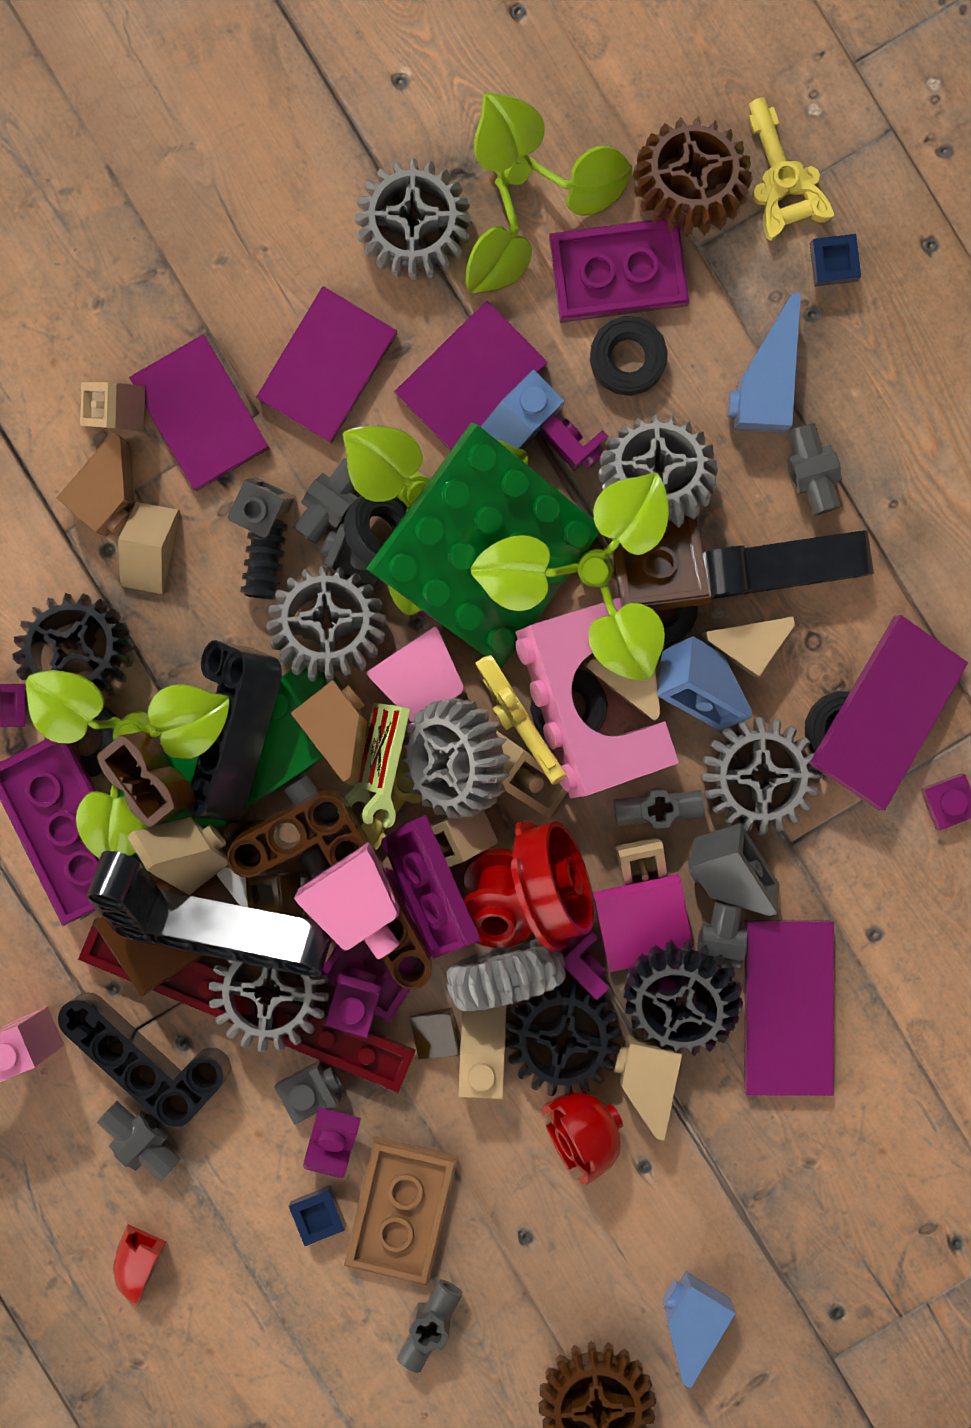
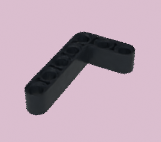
(144, 913)

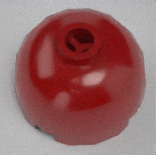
(584, 1133)

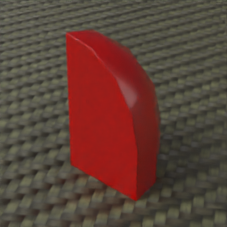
(135, 1262)

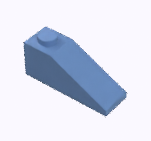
(767, 387)

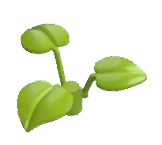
(501, 145)
(386, 465)
(632, 514)
(66, 705)

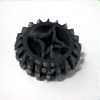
(87, 621)
(663, 978)
(555, 1074)

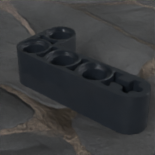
(787, 564)
(229, 766)
(140, 1051)

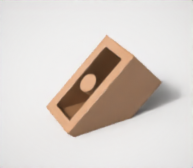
(103, 488)
(336, 728)

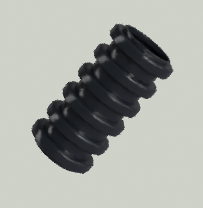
(264, 563)

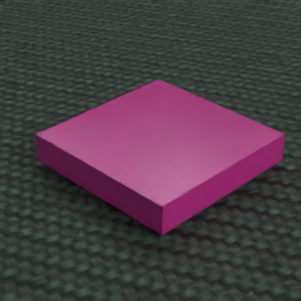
(639, 917)

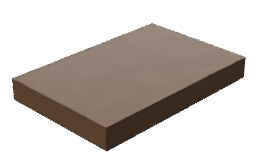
(401, 1210)

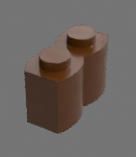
(143, 772)

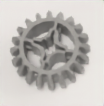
(396, 217)
(679, 458)
(309, 624)
(455, 758)
(761, 795)
(504, 976)
(264, 1029)

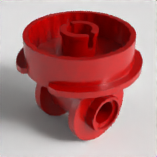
(530, 889)

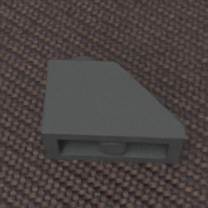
(734, 870)

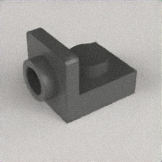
(259, 506)
(341, 555)
(308, 1090)

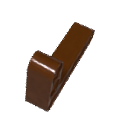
(329, 835)

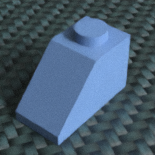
(523, 411)
(702, 684)
(696, 1322)

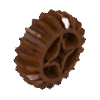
(706, 157)
(578, 1404)

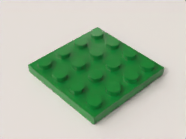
(465, 508)

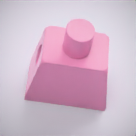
(419, 674)
(353, 902)

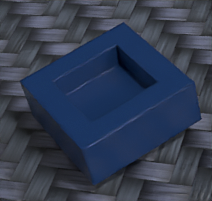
(835, 260)
(317, 1215)

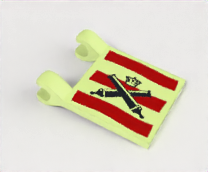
(380, 762)

